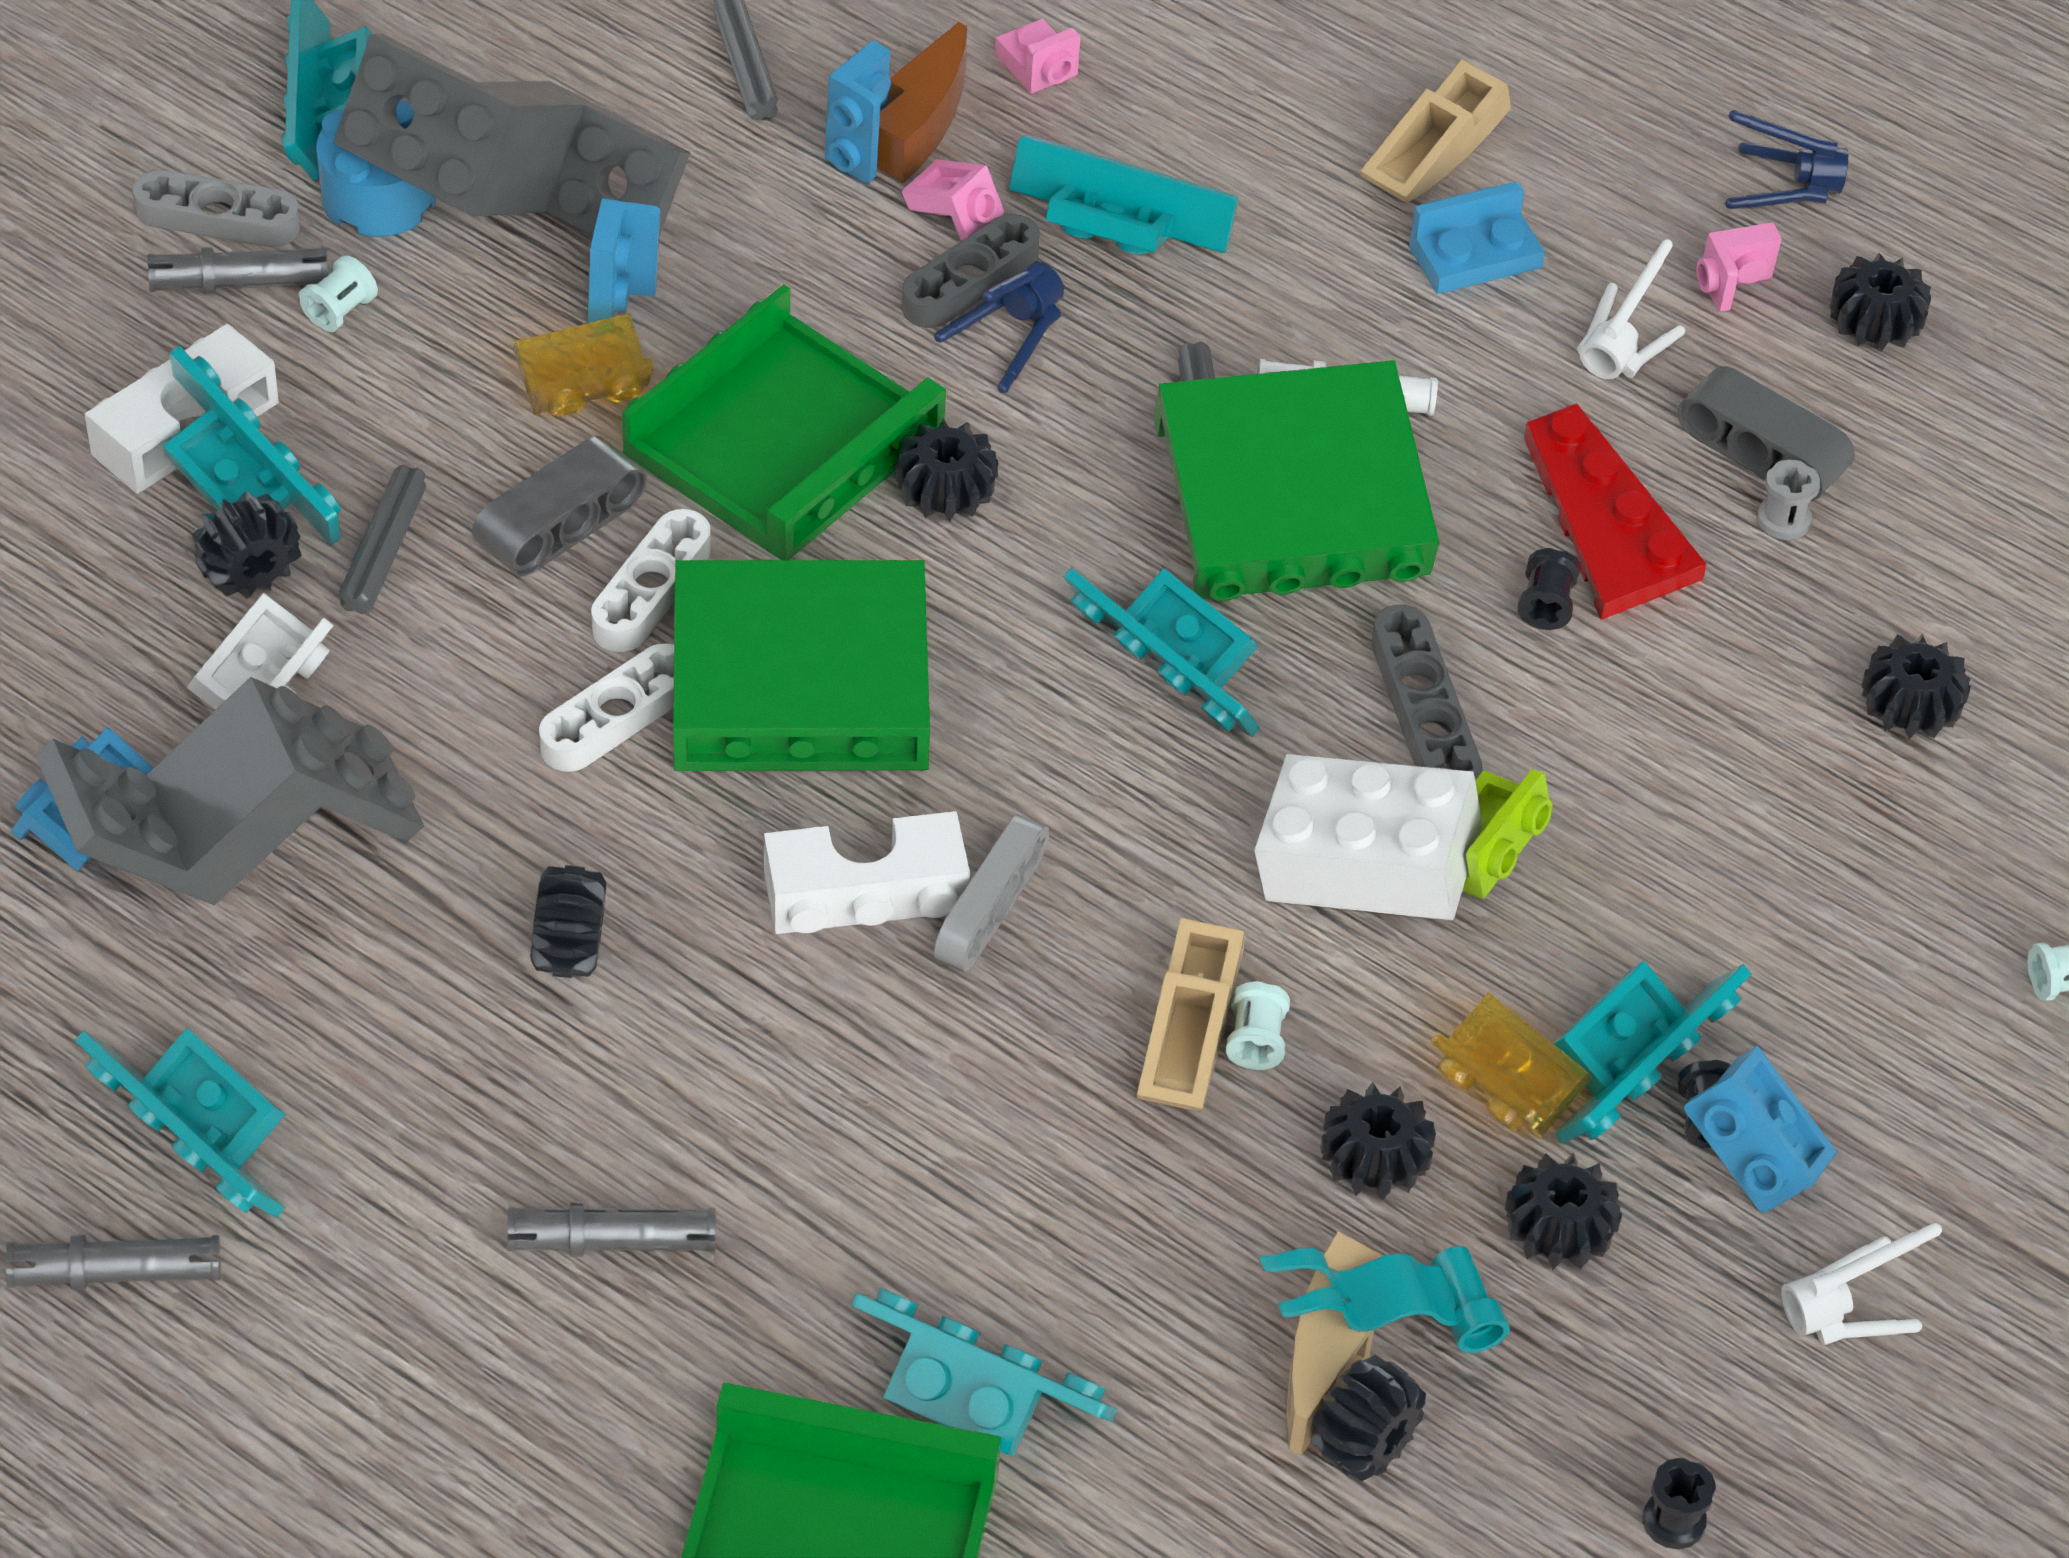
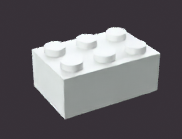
(1368, 836)

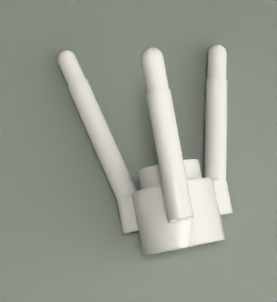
(1612, 344)
(1823, 1298)

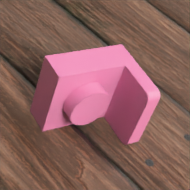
(1039, 54)
(958, 191)
(1737, 258)

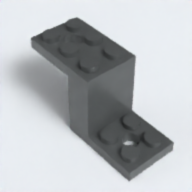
(501, 142)
(229, 791)

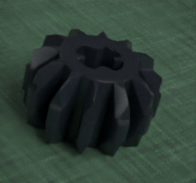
(1880, 301)
(946, 470)
(246, 544)
(1915, 686)
(568, 921)
(1378, 1140)
(1563, 1211)
(1368, 1417)

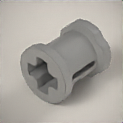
(1787, 500)

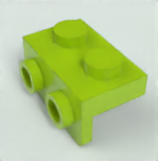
(1509, 820)

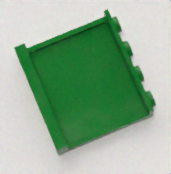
(776, 427)
(1297, 479)
(800, 665)
(839, 1483)

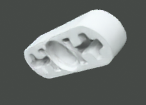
(648, 604)
(605, 730)

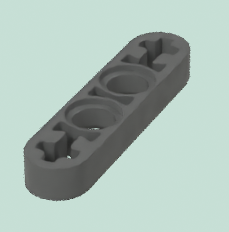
(1420, 706)

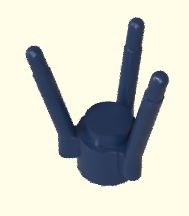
(1818, 166)
(1025, 296)

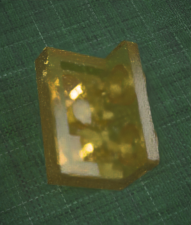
(583, 365)
(1511, 1065)

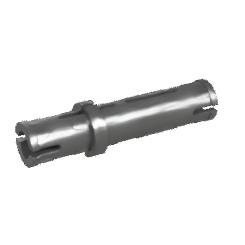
(236, 269)
(610, 1229)
(112, 1261)

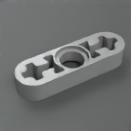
(164, 195)
(991, 892)

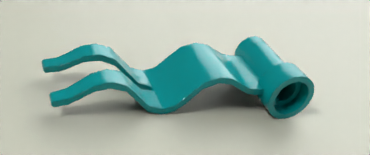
(1400, 1288)

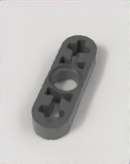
(962, 291)

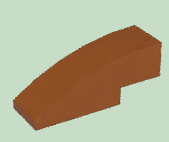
(922, 104)

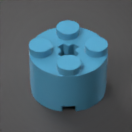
(363, 192)

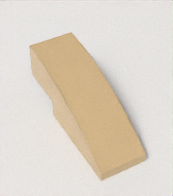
(1438, 132)
(1191, 1015)
(1323, 1346)

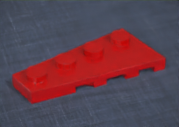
(1617, 527)

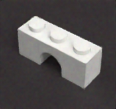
(135, 423)
(819, 889)

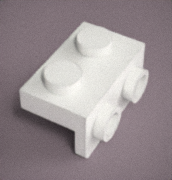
(264, 646)

